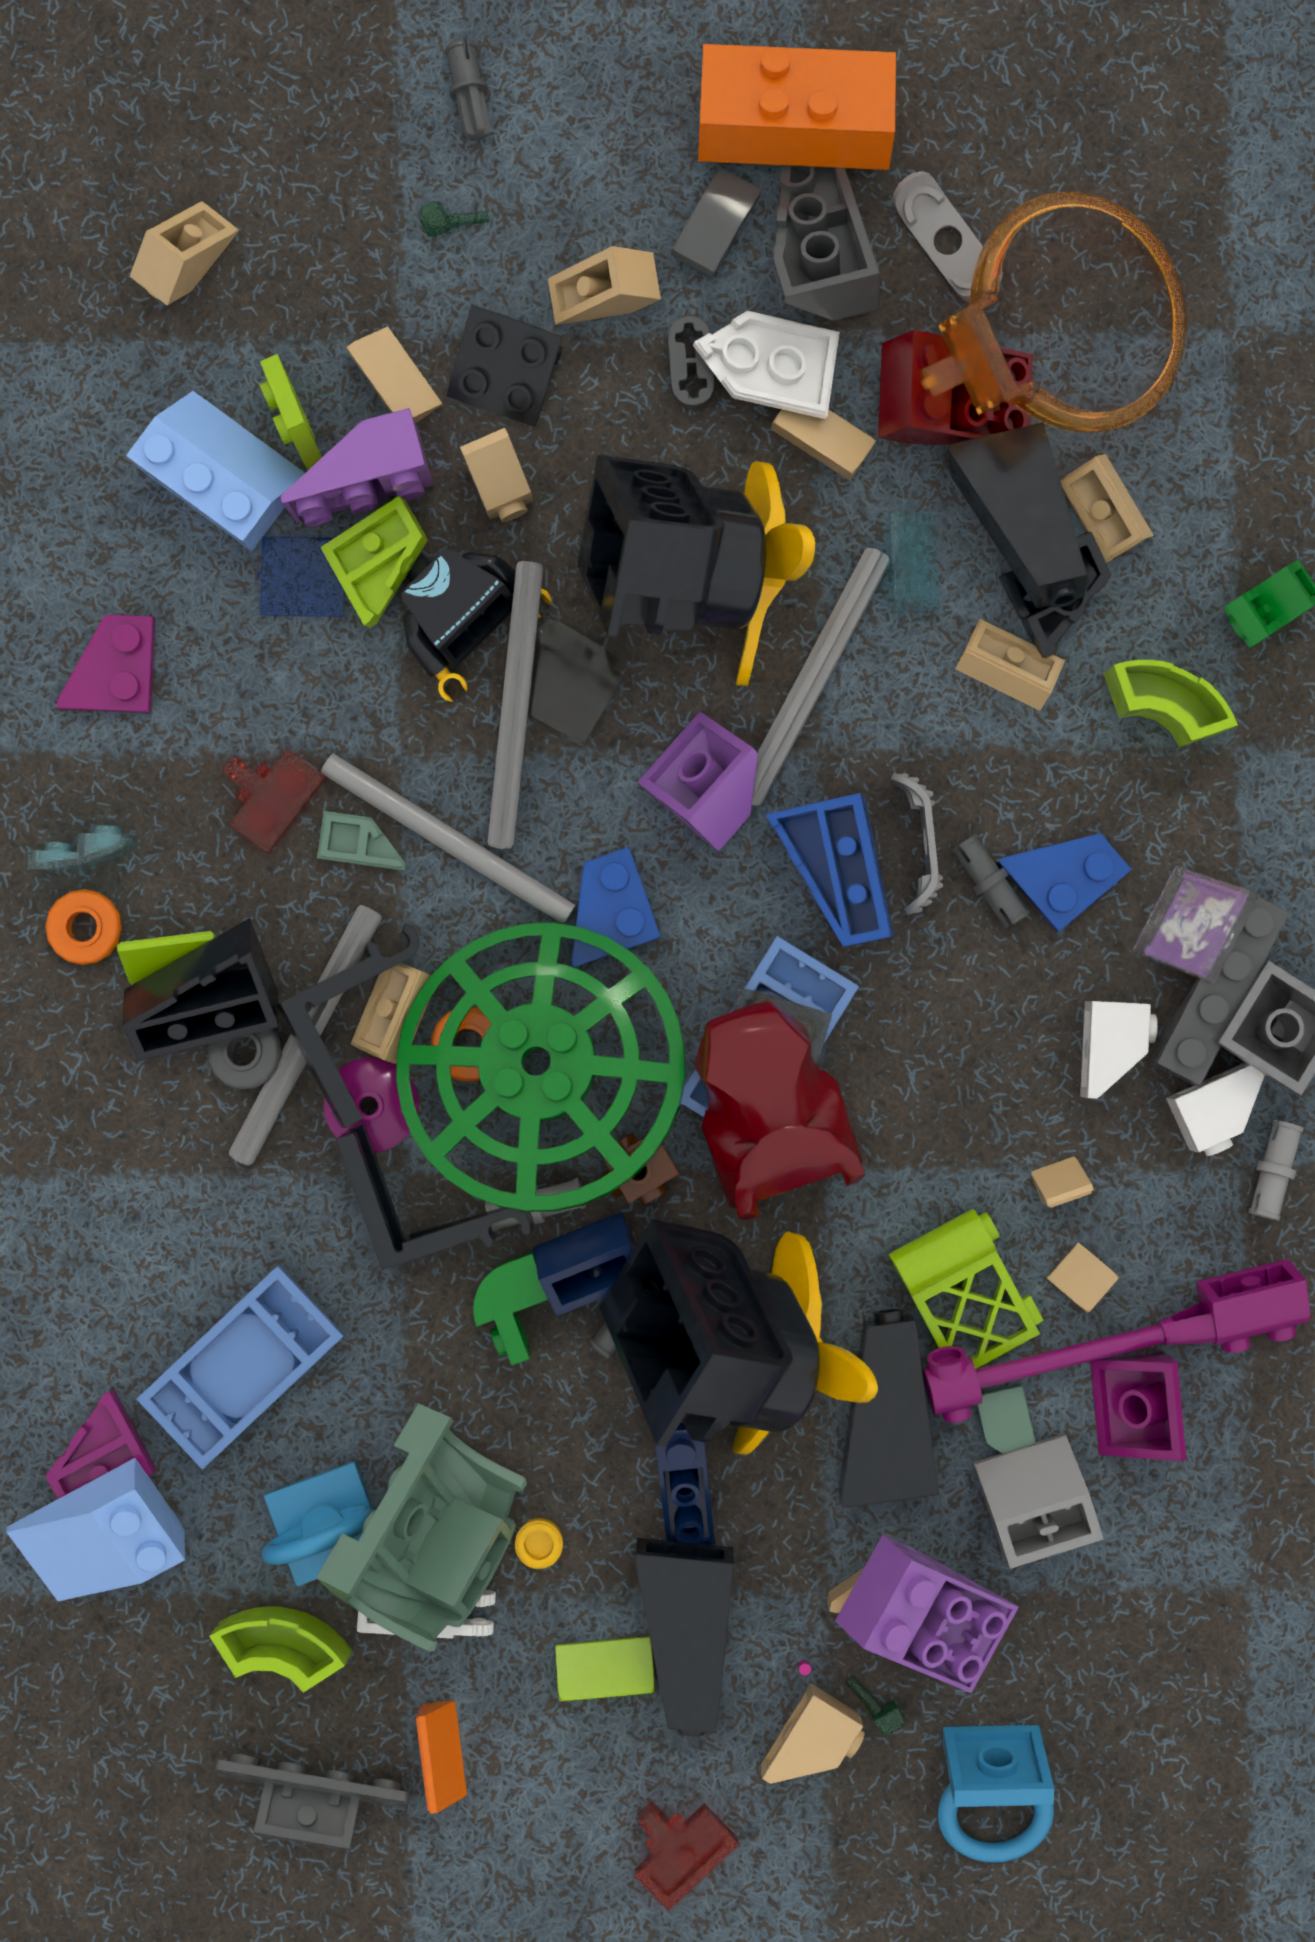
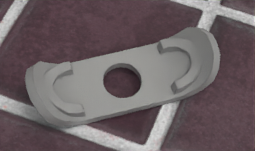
(926, 212)
(920, 800)

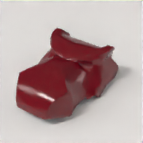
(771, 1108)

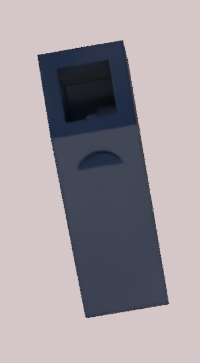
(685, 1489)

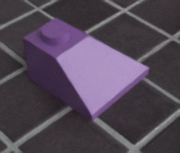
(705, 780)

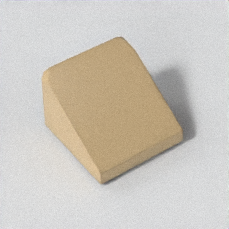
(1061, 1182)
(1083, 1277)

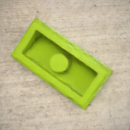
(147, 956)
(605, 1668)

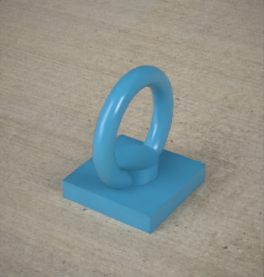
(313, 1517)
(996, 1769)

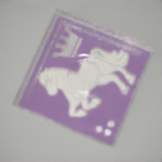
(1195, 924)

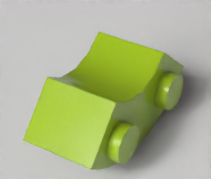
(1171, 697)
(282, 1643)

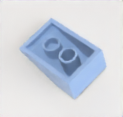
(102, 1535)

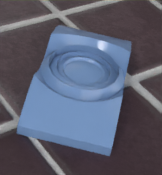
(790, 976)
(240, 1367)

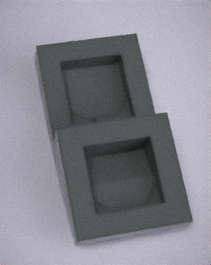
(716, 222)

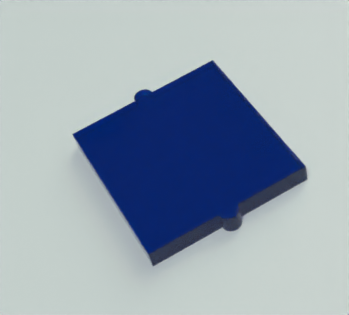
(298, 579)

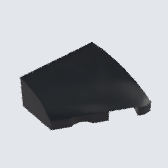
(1048, 623)

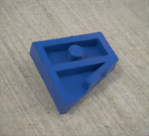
(1066, 876)
(613, 906)

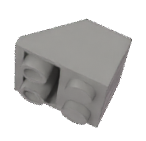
(1038, 1501)

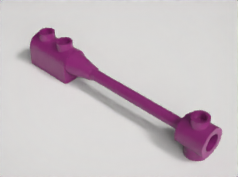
(1228, 1313)

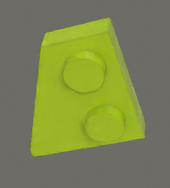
(292, 421)
(376, 557)

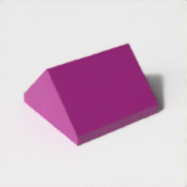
(1138, 1407)

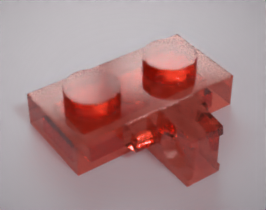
(272, 796)
(681, 1851)

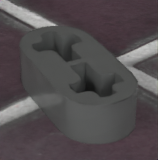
(679, 364)

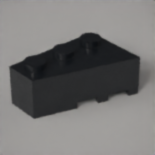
(203, 997)

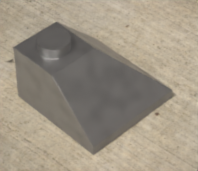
(1275, 1028)

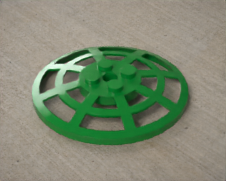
(558, 1089)

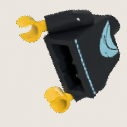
(454, 608)

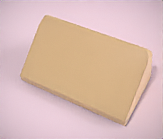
(393, 374)
(827, 440)
(1105, 507)
(1009, 665)
(387, 1010)

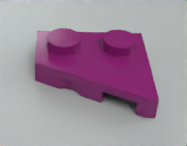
(114, 668)
(99, 1447)

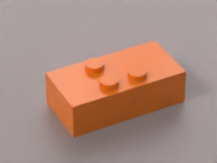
(797, 106)

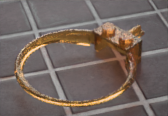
(979, 360)

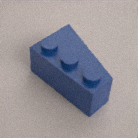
(840, 864)

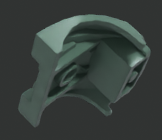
(431, 1537)

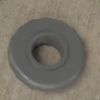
(252, 1075)

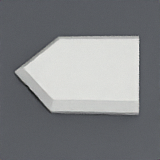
(773, 362)

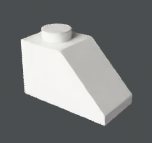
(1113, 1042)
(1217, 1108)

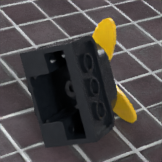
(687, 553)
(724, 1338)

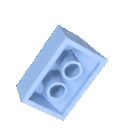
(215, 467)

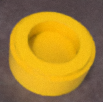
(539, 1543)

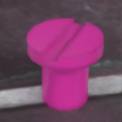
(804, 1667)

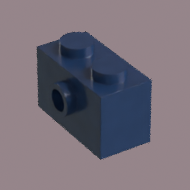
(583, 1262)

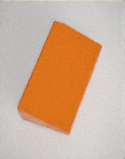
(440, 1755)

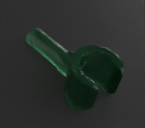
(434, 218)
(887, 1718)

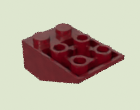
(918, 417)

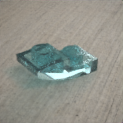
(92, 849)

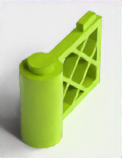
(953, 1255)

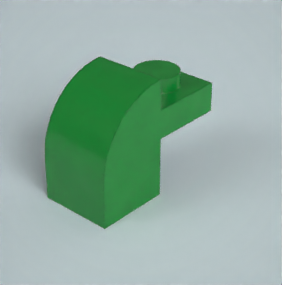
(1272, 604)
(501, 1294)

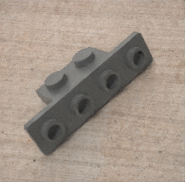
(309, 1806)

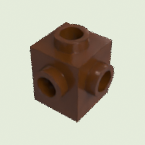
(650, 1185)

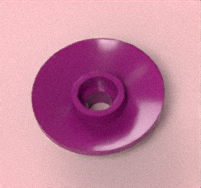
(376, 1079)

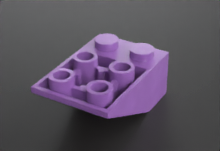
(369, 464)
(925, 1615)

